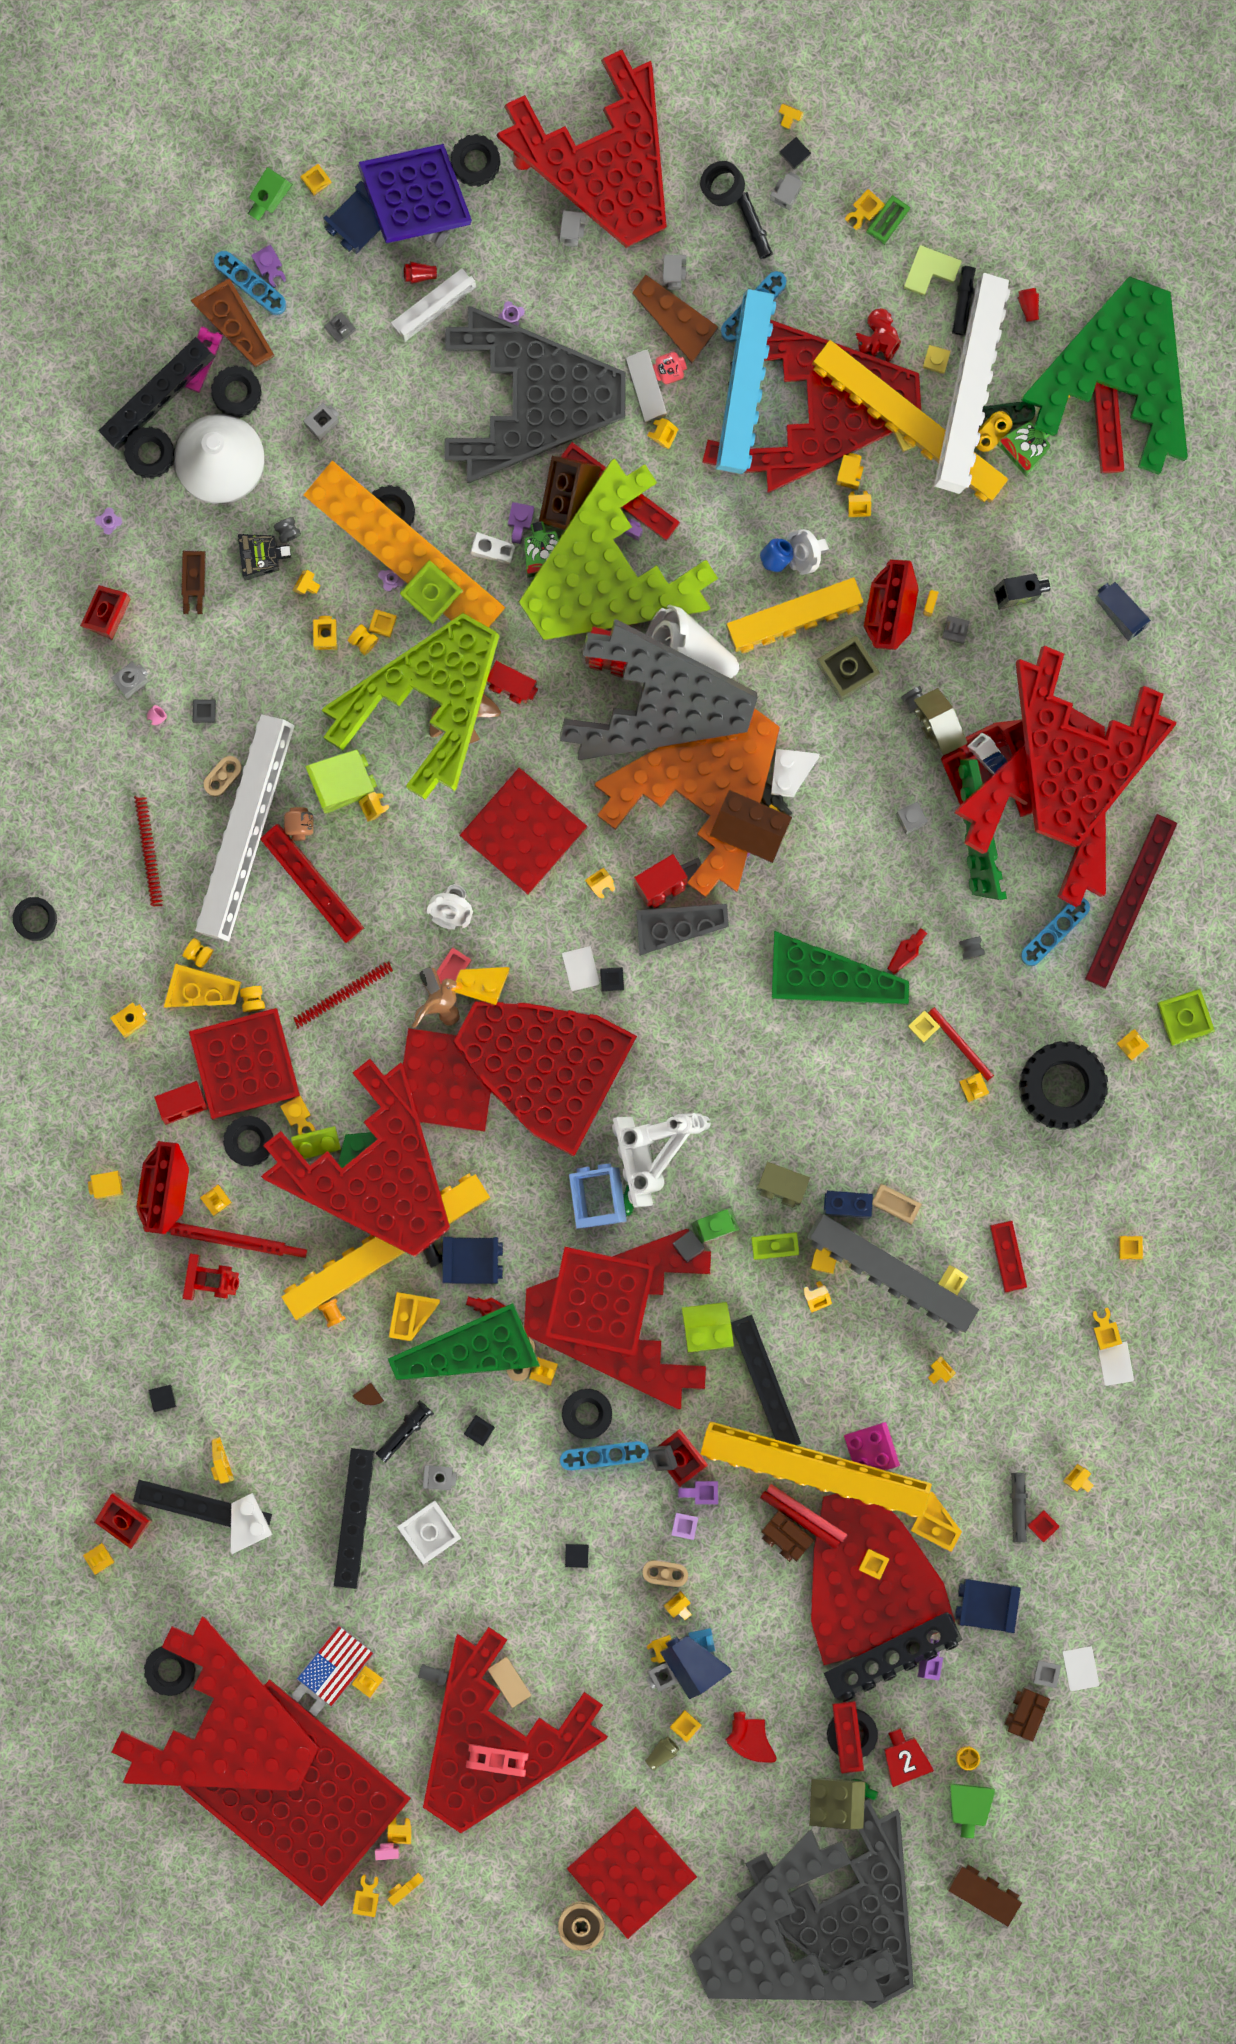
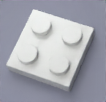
(429, 1532)

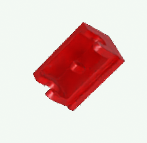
(181, 1102)

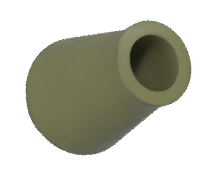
(663, 1752)

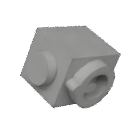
(130, 679)

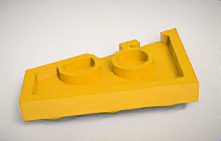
(200, 988)
(221, 1469)

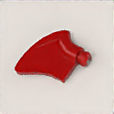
(750, 1739)

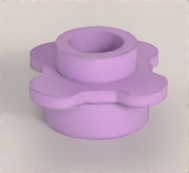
(517, 311)
(102, 521)
(390, 584)

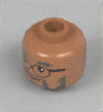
(298, 823)

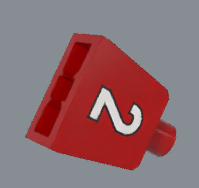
(905, 1759)

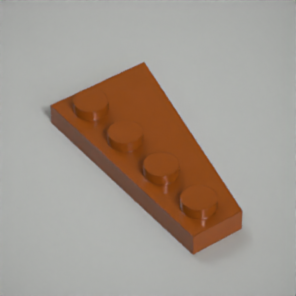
(231, 317)
(679, 320)

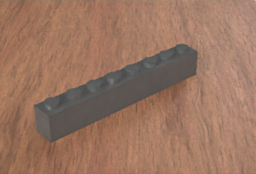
(892, 1273)

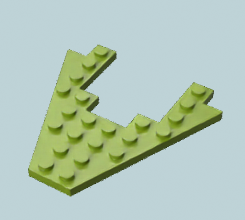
(446, 668)

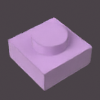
(684, 1526)

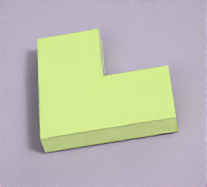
(929, 264)

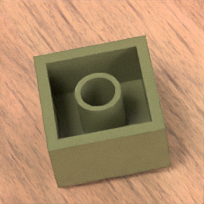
(848, 668)
(939, 722)
(782, 1184)
(837, 1803)

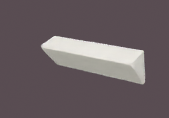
(646, 386)

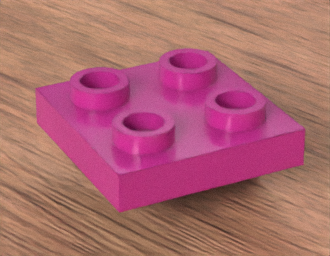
(872, 1447)

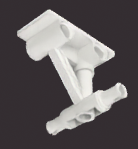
(634, 1142)

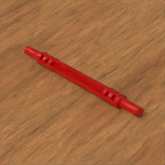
(235, 1240)

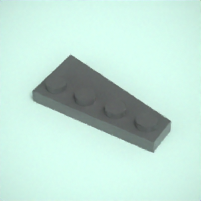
(677, 924)

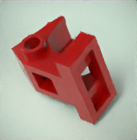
(197, 1276)

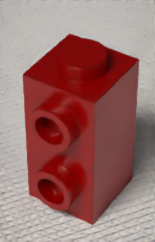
(511, 682)

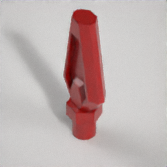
(906, 951)
(484, 1306)

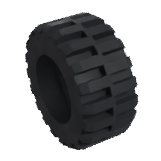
(1085, 1063)

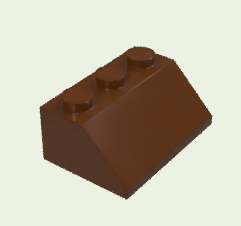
(566, 490)
(751, 826)

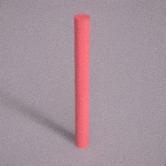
(807, 1513)

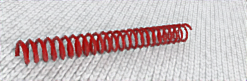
(148, 852)
(338, 997)

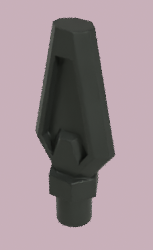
(775, 800)

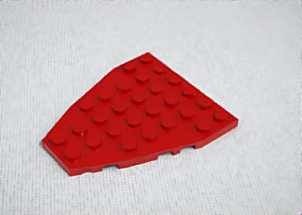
(545, 1065)
(855, 1609)

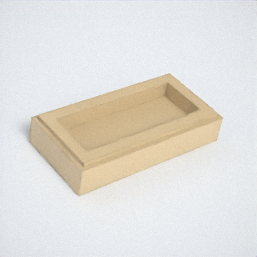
(896, 1204)
(509, 1682)

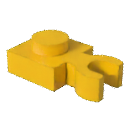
(867, 207)
(296, 1113)
(1107, 1333)
(399, 1892)
(366, 1901)

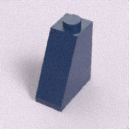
(1122, 610)
(693, 1665)

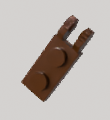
(193, 579)

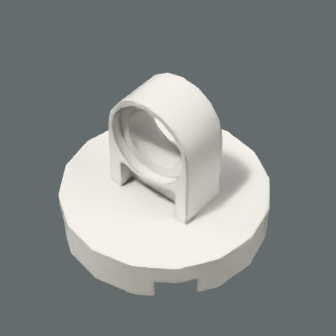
(806, 551)
(450, 909)

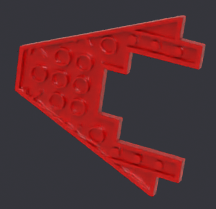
(988, 802)

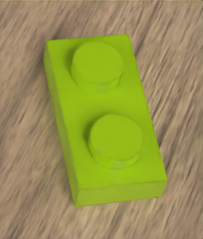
(317, 1142)
(775, 1246)

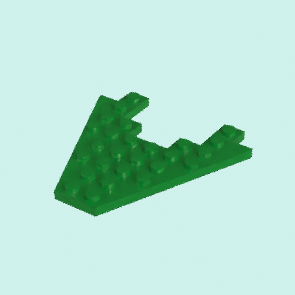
(1127, 349)

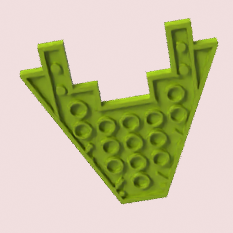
(588, 577)

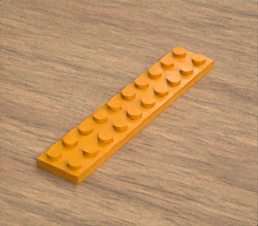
(394, 540)

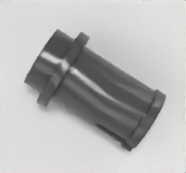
(433, 1675)

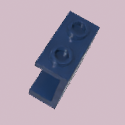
(354, 221)
(848, 1205)
(472, 1260)
(988, 1605)

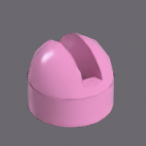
(156, 715)

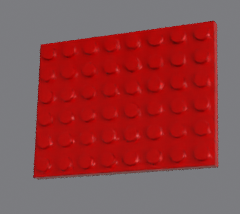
(325, 1825)

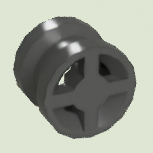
(287, 530)
(910, 696)
(972, 948)

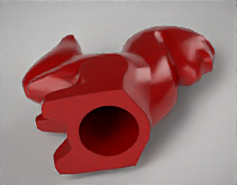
(884, 338)

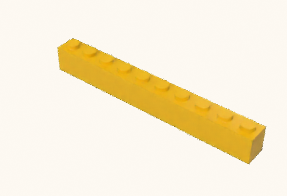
(899, 414)
(372, 1254)
(816, 1469)

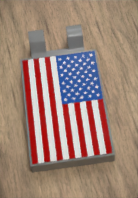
(332, 1669)

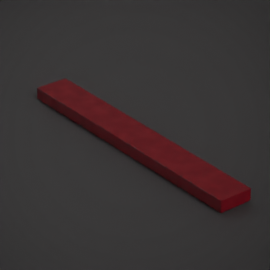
(1131, 901)

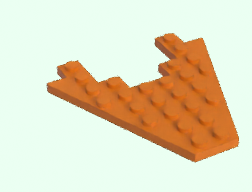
(703, 775)

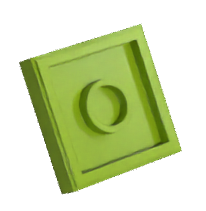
(431, 592)
(1186, 1017)

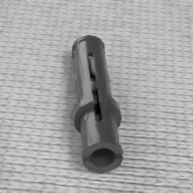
(1019, 1506)

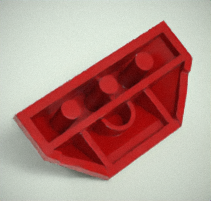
(891, 605)
(162, 1187)

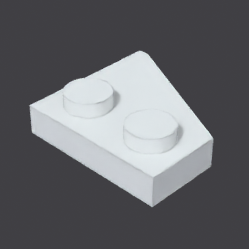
(791, 771)
(247, 1523)

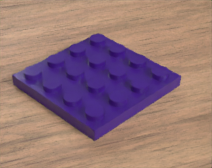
(414, 193)

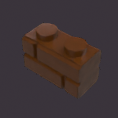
(786, 1536)
(1027, 1714)

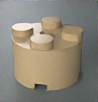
(582, 1939)

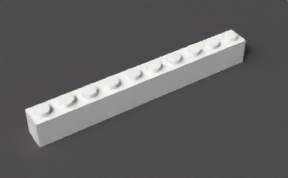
(971, 383)
(244, 828)

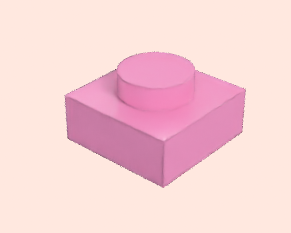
(387, 1851)

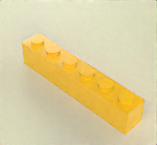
(794, 615)

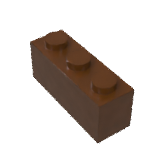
(985, 1894)

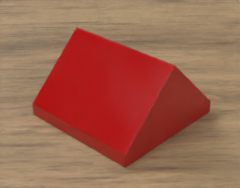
(106, 611)
(686, 1456)
(122, 1520)

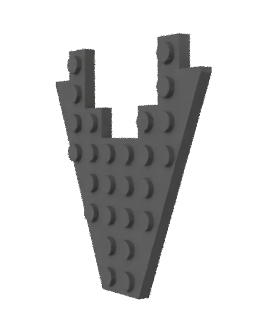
(554, 394)
(676, 704)
(860, 1917)

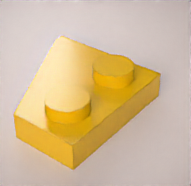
(483, 983)
(410, 1315)
(937, 1525)

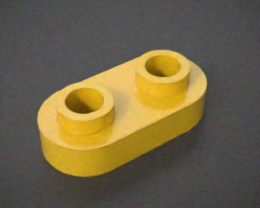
(992, 432)

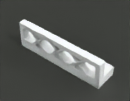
(433, 304)

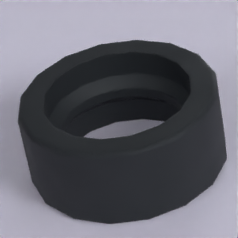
(712, 173)
(17, 920)

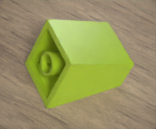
(341, 780)
(707, 1327)

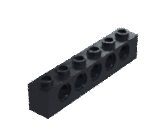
(157, 393)
(354, 1518)
(838, 1676)

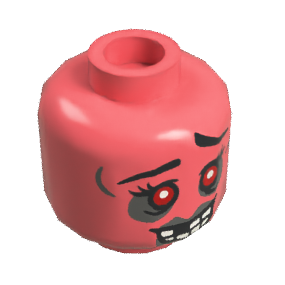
(669, 368)

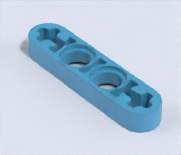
(252, 280)
(766, 282)
(1057, 933)
(604, 1455)

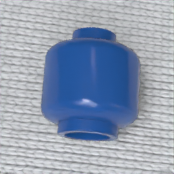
(776, 555)

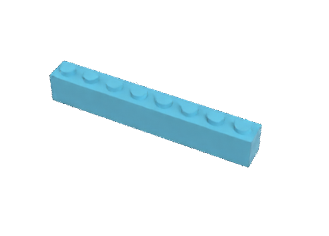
(745, 380)

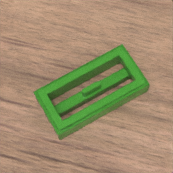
(877, 235)

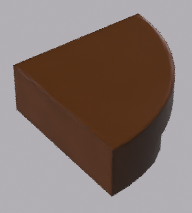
(368, 1395)

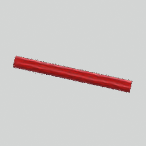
(961, 1044)
(801, 1520)

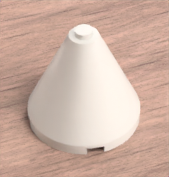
(219, 458)
(685, 635)

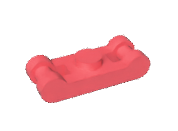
(497, 1760)

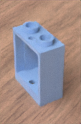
(579, 1200)

